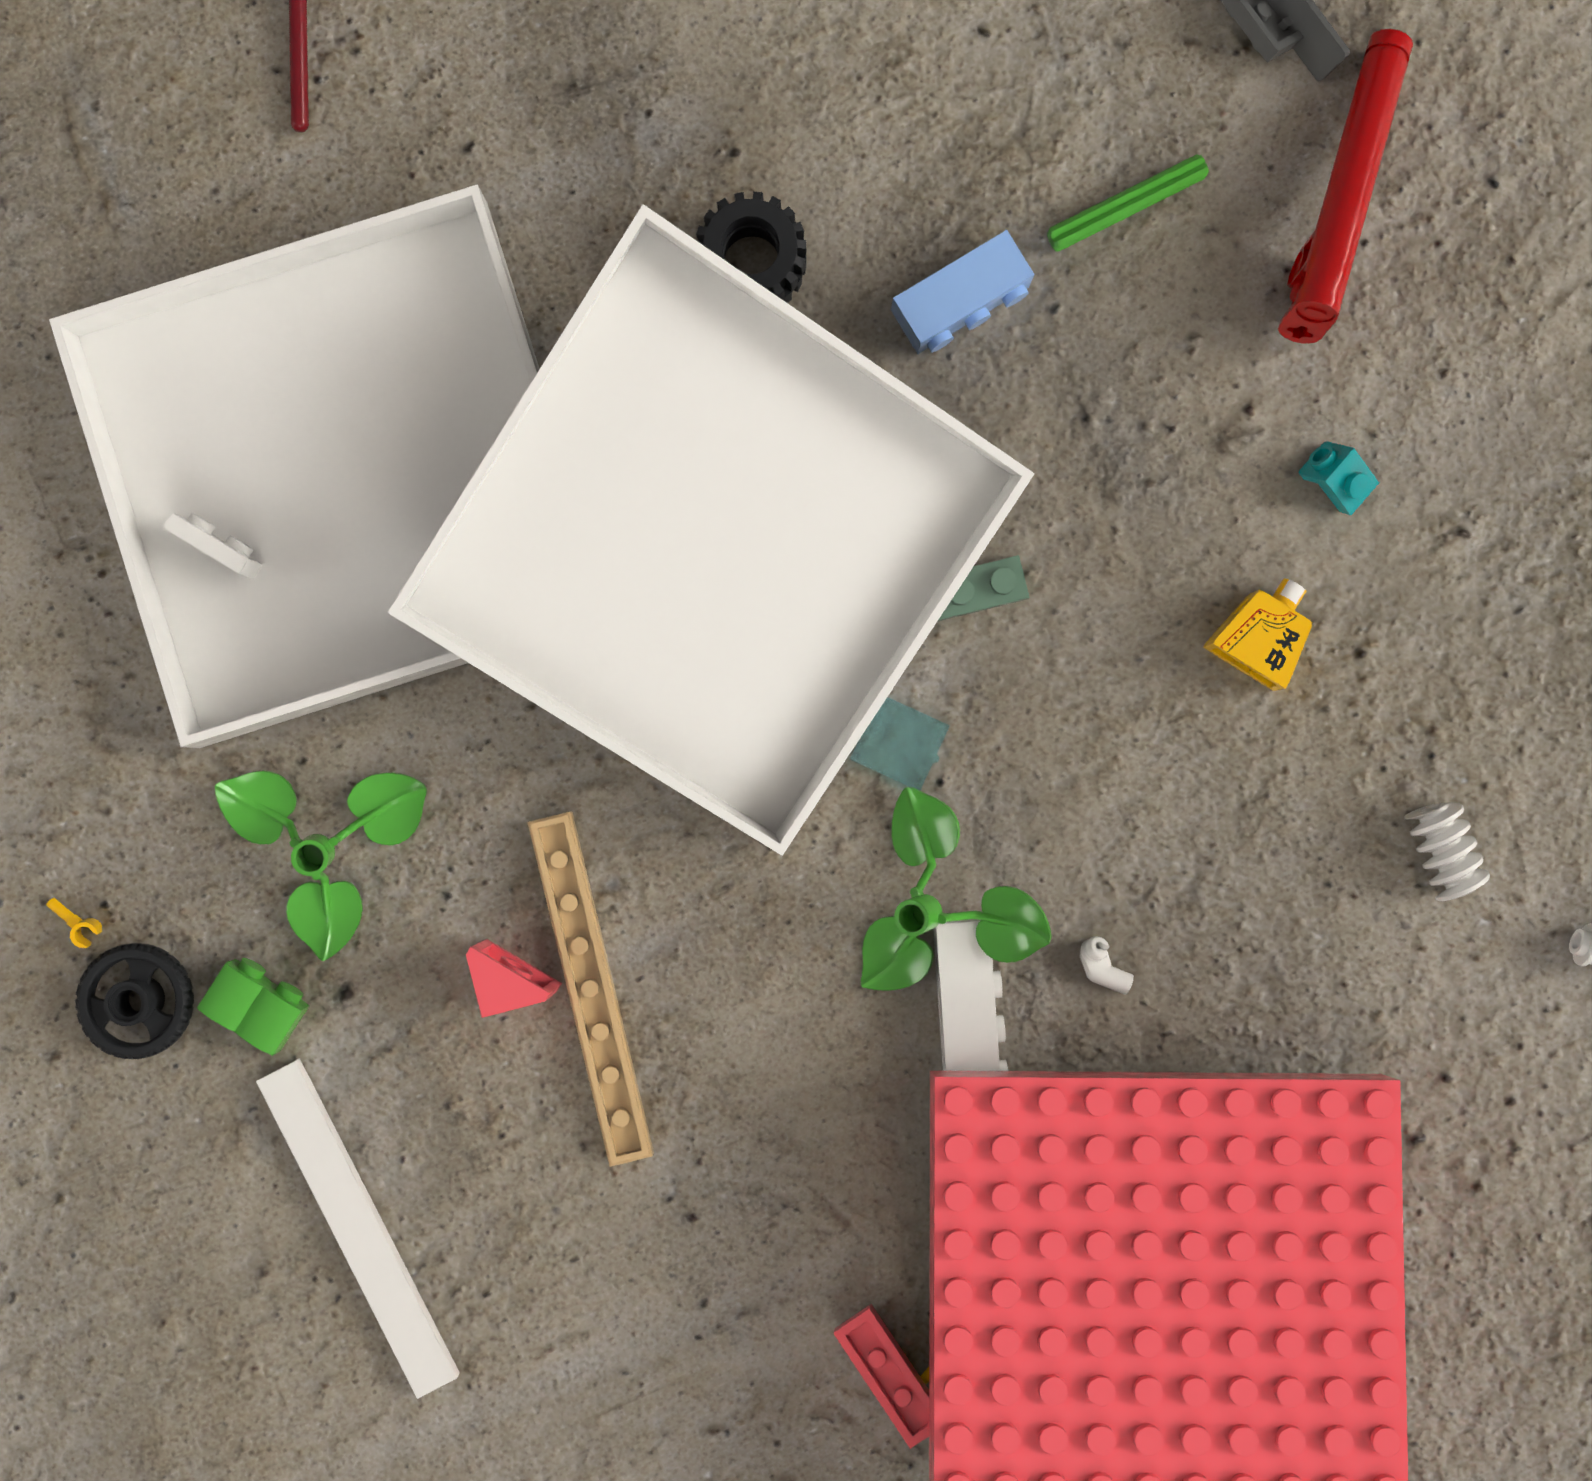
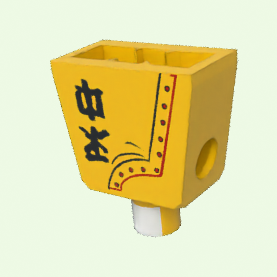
(1264, 635)

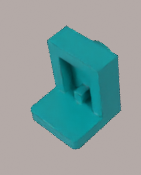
(1340, 475)

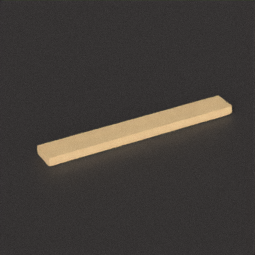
(591, 989)

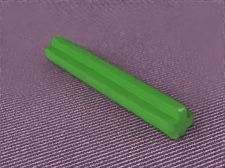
(1127, 202)

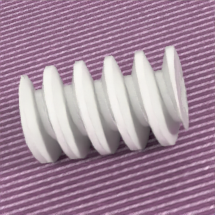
(1449, 849)

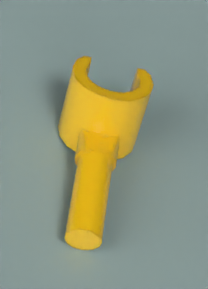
(75, 923)

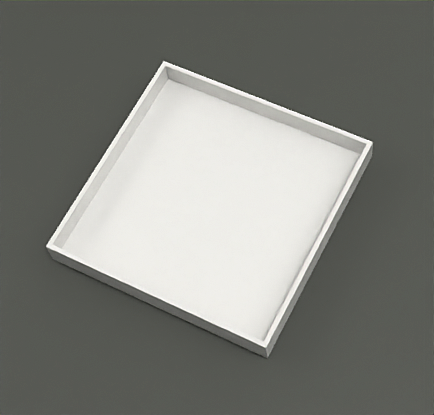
(322, 419)
(710, 534)

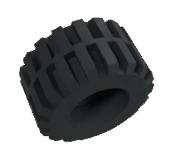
(761, 220)

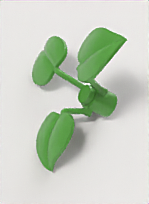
(322, 912)
(893, 954)

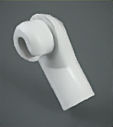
(1099, 968)

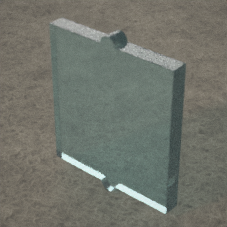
(901, 743)

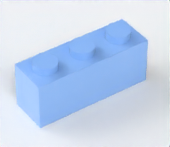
(963, 293)

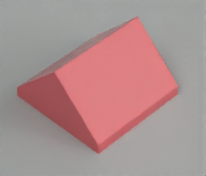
(505, 980)

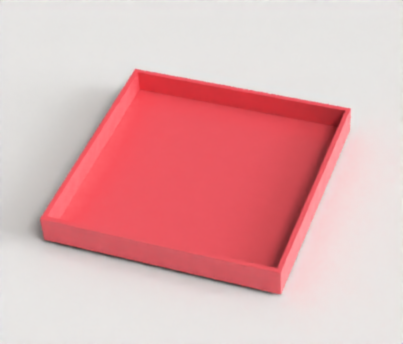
(1166, 1277)

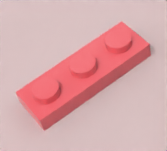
(887, 1373)

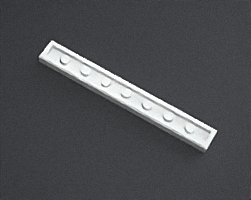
(358, 1228)

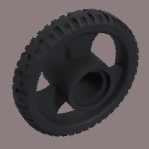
(162, 1027)

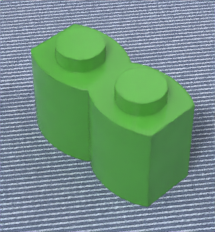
(254, 1005)

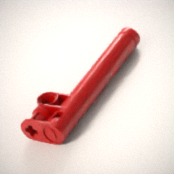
(1328, 255)

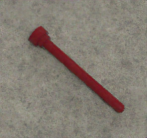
(298, 65)

